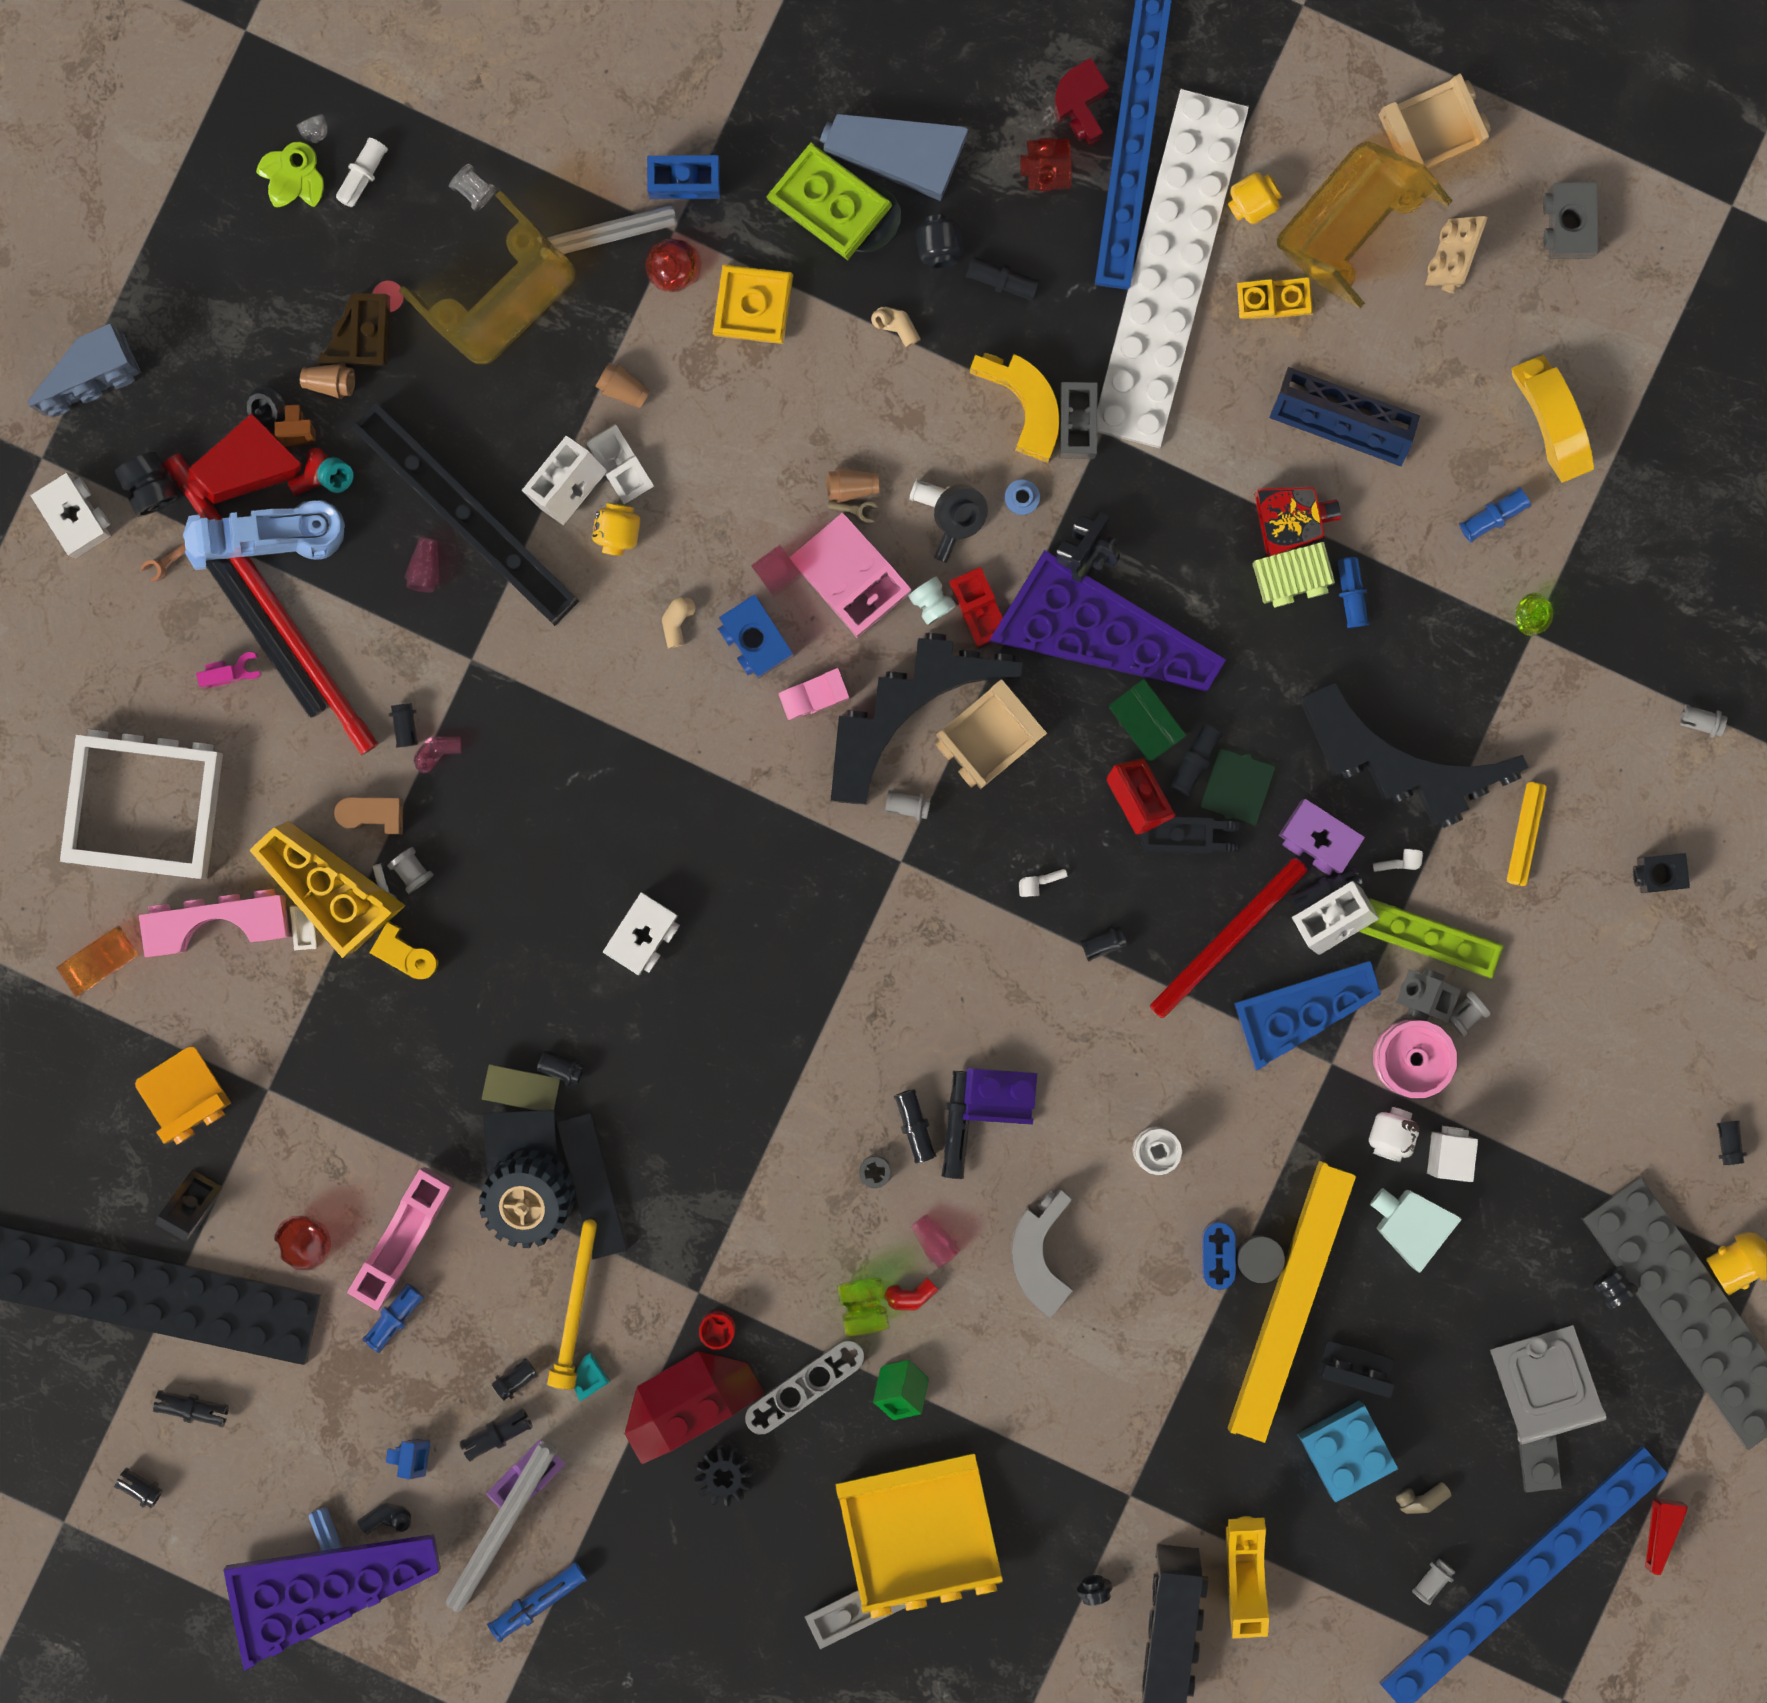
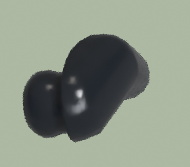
(388, 1515)

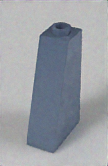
(897, 150)

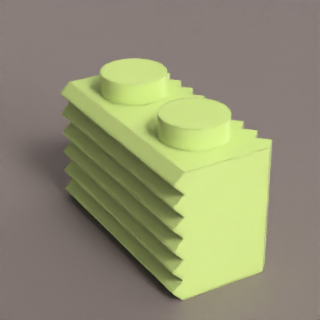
(1293, 574)

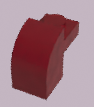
(1074, 94)

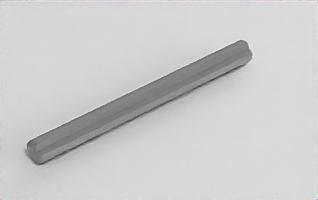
(501, 1526)

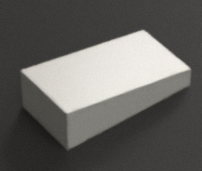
(303, 930)

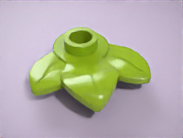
(289, 180)

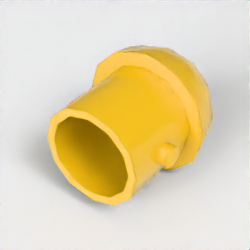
(1740, 1262)

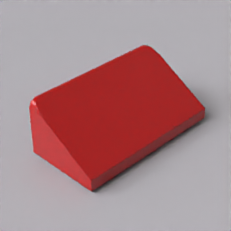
(1139, 795)

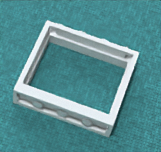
(165, 748)

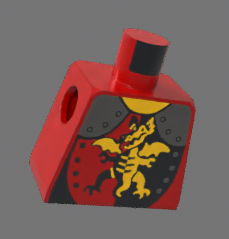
(1292, 517)

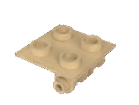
(1455, 252)

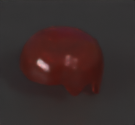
(673, 265)
(303, 1242)

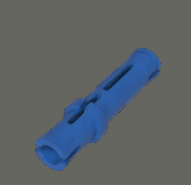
(502, 1626)

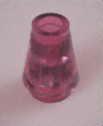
(423, 567)
(935, 1241)

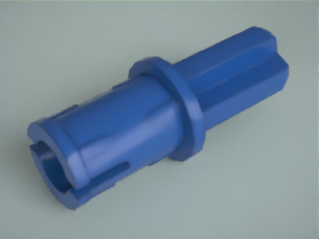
(1352, 592)

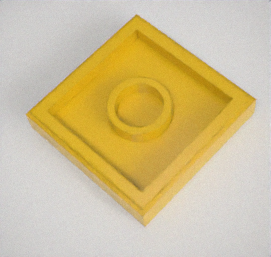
(753, 304)

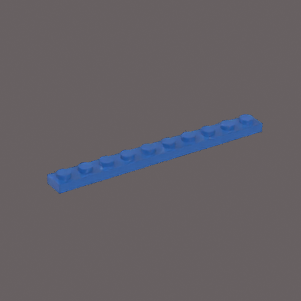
(1132, 143)
(1523, 1577)

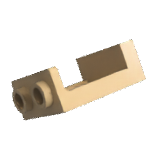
(1436, 123)
(989, 735)

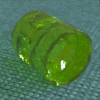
(863, 1306)

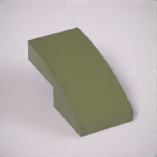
(520, 1088)

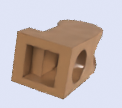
(356, 812)

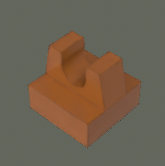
(295, 430)

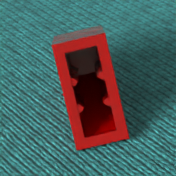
(242, 463)

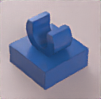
(410, 1458)

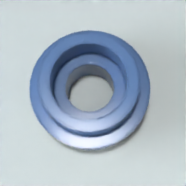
(1022, 508)

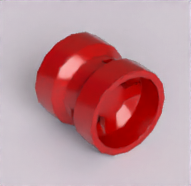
(714, 1334)

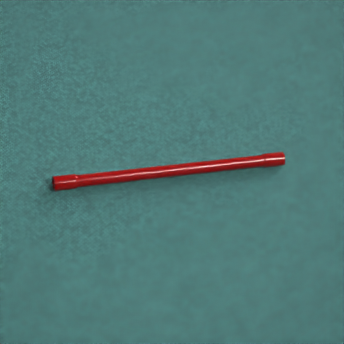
(352, 723)

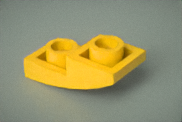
(1275, 298)

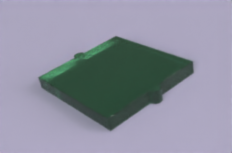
(1237, 786)

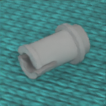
(1703, 720)
(908, 805)
(1434, 1581)

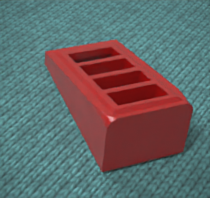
(1664, 1527)

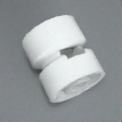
(1157, 1150)

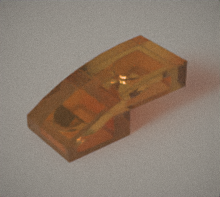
(97, 961)

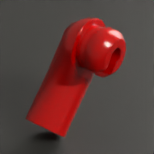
(910, 1300)

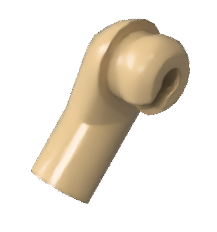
(896, 321)
(674, 617)

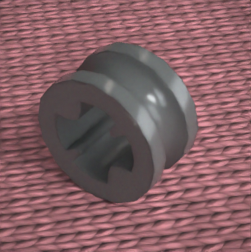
(869, 1182)

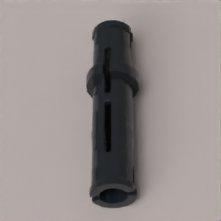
(957, 1129)

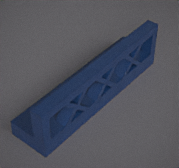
(1344, 421)

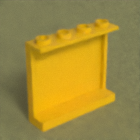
(919, 1535)

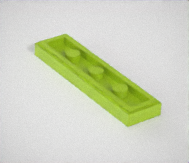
(1434, 939)

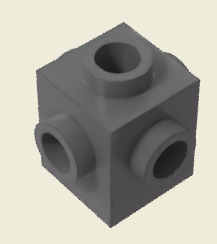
(1428, 995)

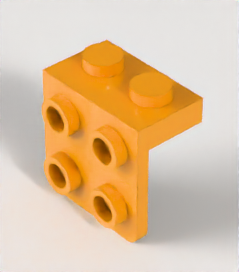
(182, 1095)

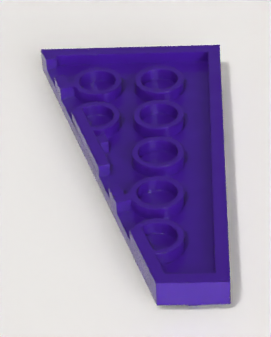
(1100, 629)
(306, 1593)

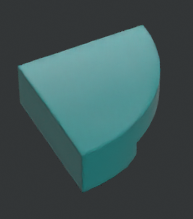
(589, 1377)

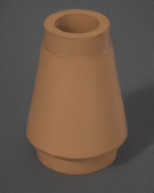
(329, 379)
(622, 386)
(850, 484)

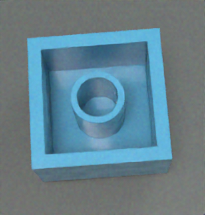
(1347, 1451)

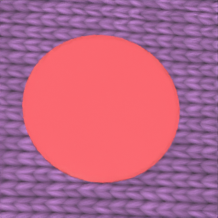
(392, 289)

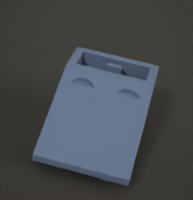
(85, 370)

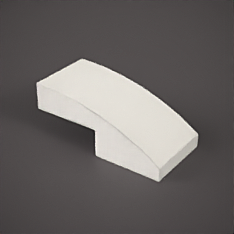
(621, 464)

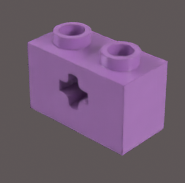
(1311, 819)

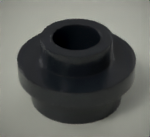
(1095, 1590)

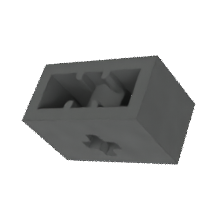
(1078, 420)

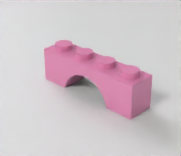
(170, 930)
(401, 1238)

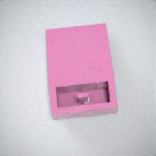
(850, 575)

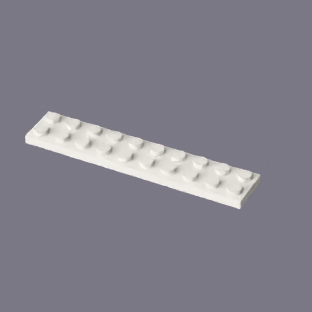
(1170, 268)

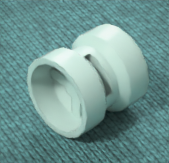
(931, 600)

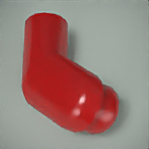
(309, 479)

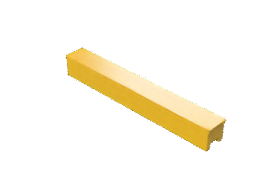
(1291, 1302)

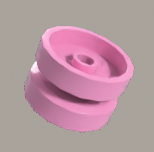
(1393, 1056)

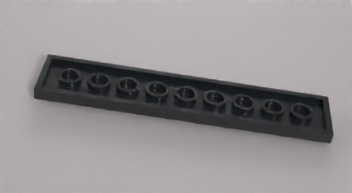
(156, 1295)

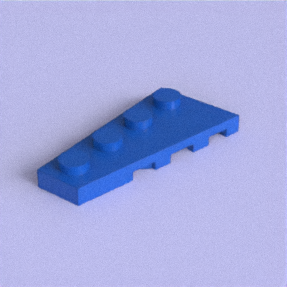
(1294, 1013)

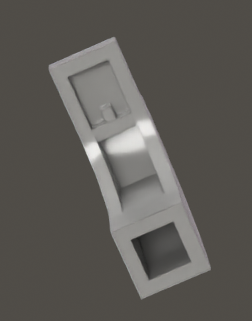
(1034, 1276)

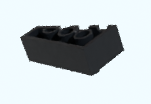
(1174, 1625)

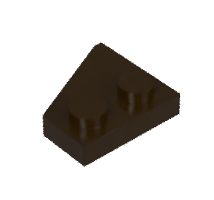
(361, 333)

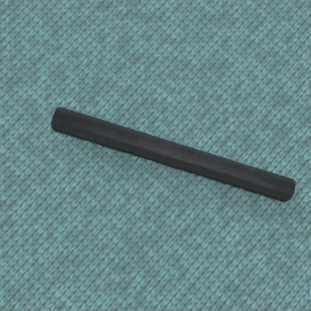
(266, 636)

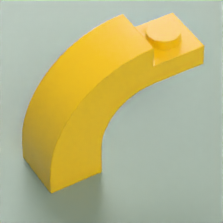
(1036, 397)
(1557, 416)
(1246, 1577)

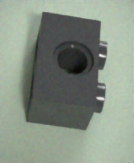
(1580, 201)

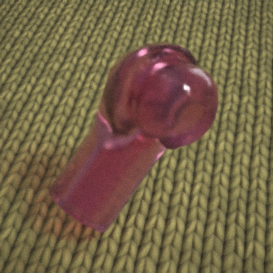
(433, 749)

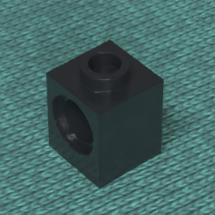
(1676, 869)

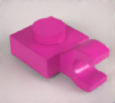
(220, 674)

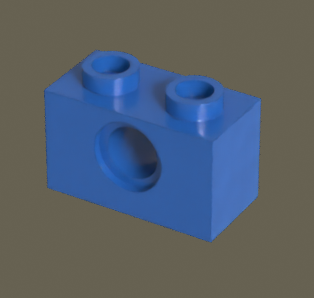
(683, 177)
(751, 616)

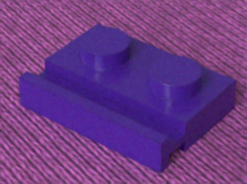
(1000, 1096)

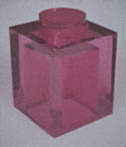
(776, 571)

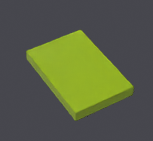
(829, 201)

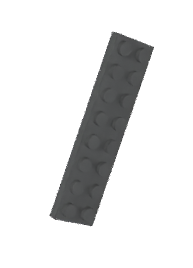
(1686, 1306)

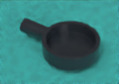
(959, 514)

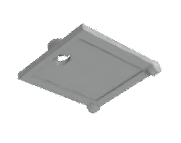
(1550, 1391)

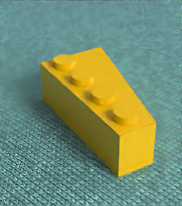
(325, 888)

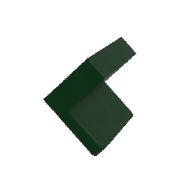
(1146, 720)

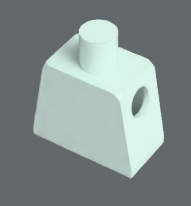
(1413, 1225)

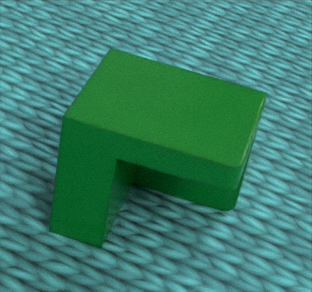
(901, 1390)

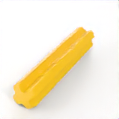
(1526, 833)

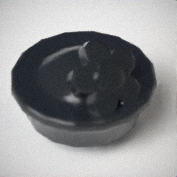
(266, 406)

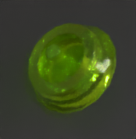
(1533, 614)

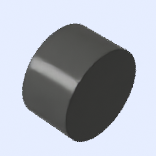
(1260, 1258)

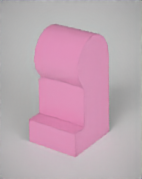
(814, 695)

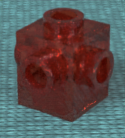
(1047, 164)

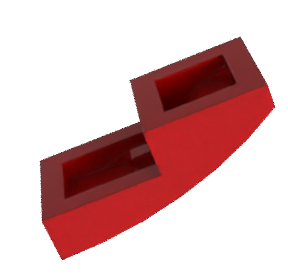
(977, 605)

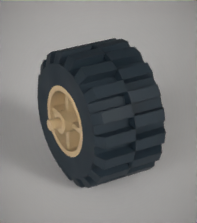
(527, 1199)

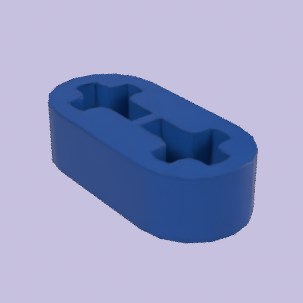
(1227, 1255)

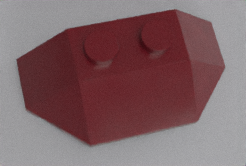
(688, 1402)

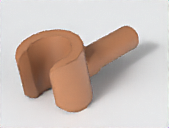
(164, 563)

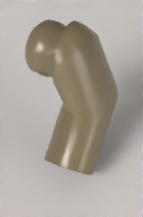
(1424, 1503)

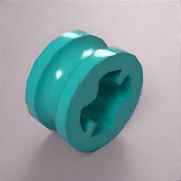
(340, 482)

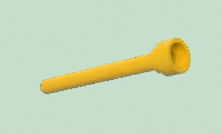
(563, 1374)

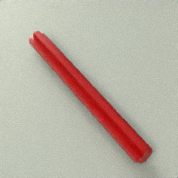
(1228, 938)

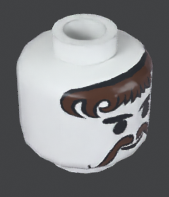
(1394, 1134)

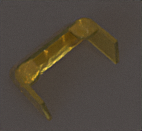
(1349, 209)
(512, 303)

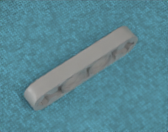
(802, 1383)

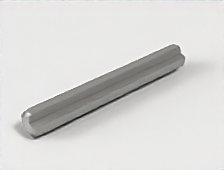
(615, 229)

